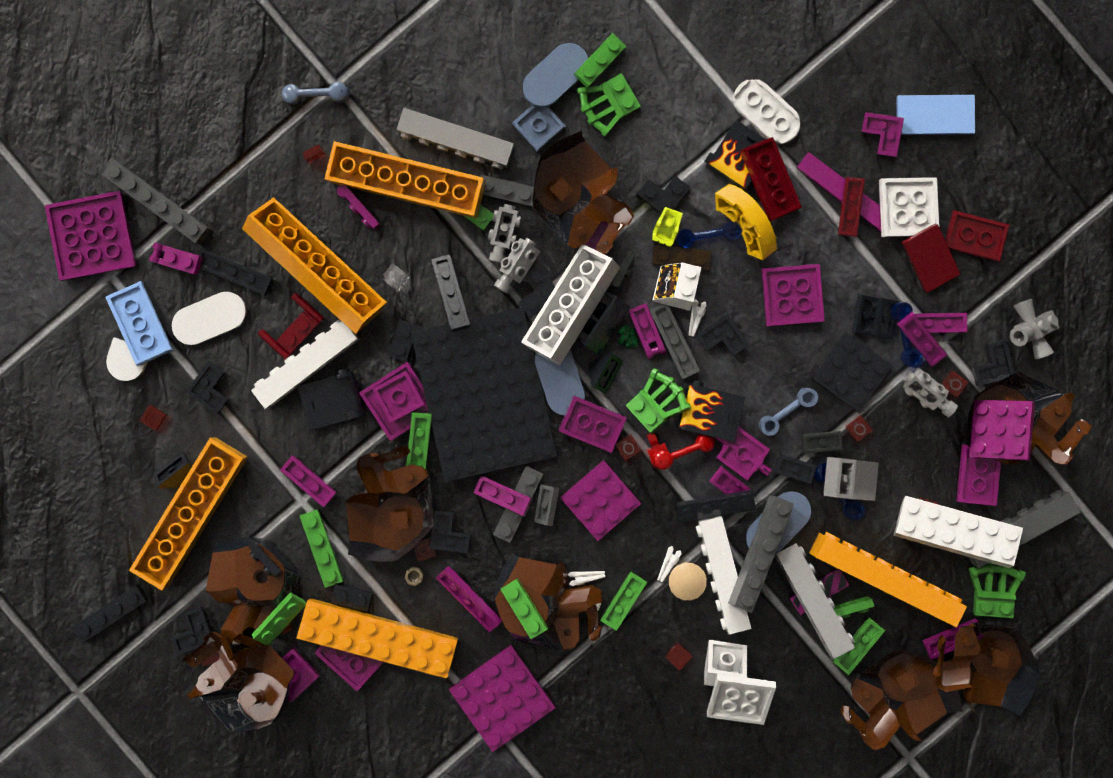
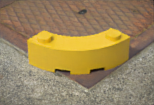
(749, 215)

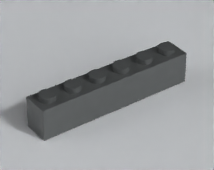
(157, 202)
(1040, 518)
(760, 553)

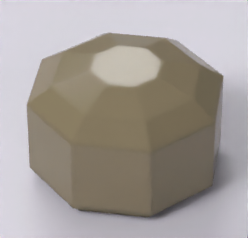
(414, 576)

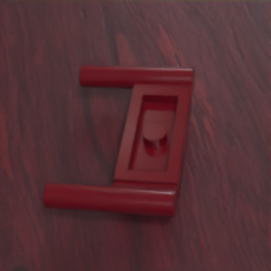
(297, 331)

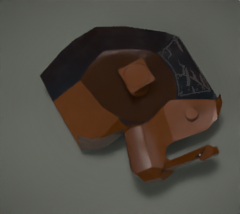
(1050, 413)
(556, 604)
(241, 688)

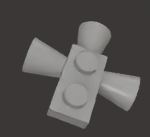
(1034, 328)

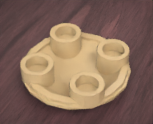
(687, 581)

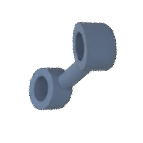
(292, 94)
(806, 397)

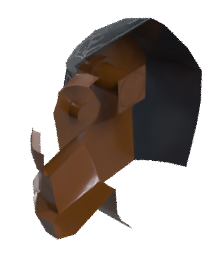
(573, 194)
(392, 511)
(243, 583)
(991, 669)
(897, 694)

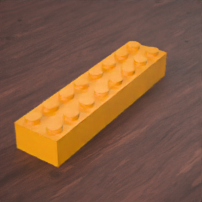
(405, 180)
(314, 265)
(188, 513)
(892, 581)
(377, 638)

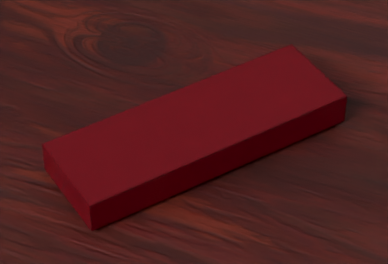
(851, 206)

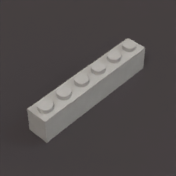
(455, 138)
(814, 601)

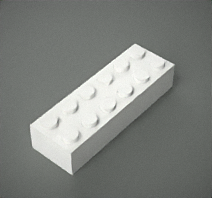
(571, 304)
(958, 532)

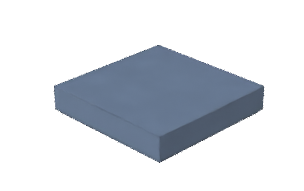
(538, 126)

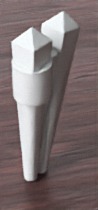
(696, 316)
(669, 561)
(583, 577)

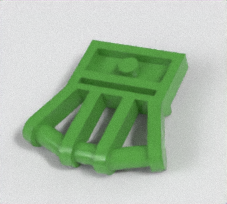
(619, 97)
(647, 409)
(995, 602)

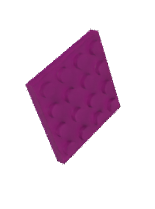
(90, 235)
(502, 698)

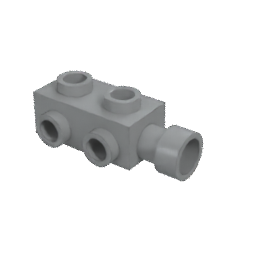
(505, 229)
(517, 263)
(928, 392)

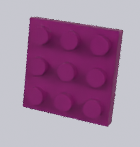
(792, 295)
(403, 424)
(1002, 430)
(600, 500)

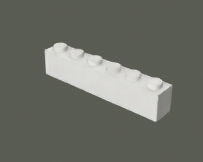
(304, 365)
(723, 572)

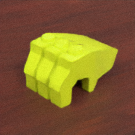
(667, 227)

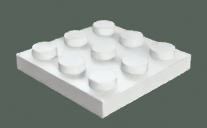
(907, 205)
(741, 699)

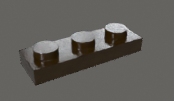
(671, 255)

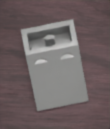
(851, 479)

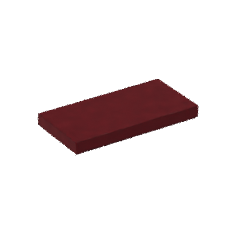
(770, 179)

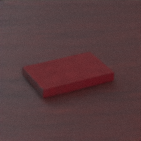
(976, 236)
(930, 258)

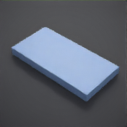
(936, 114)
(139, 323)

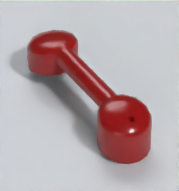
(703, 443)

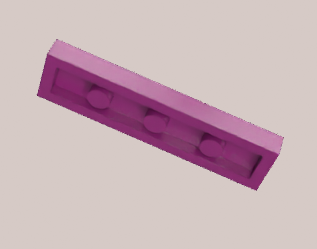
(469, 599)

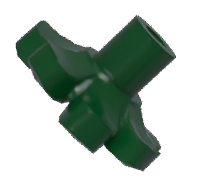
(628, 337)

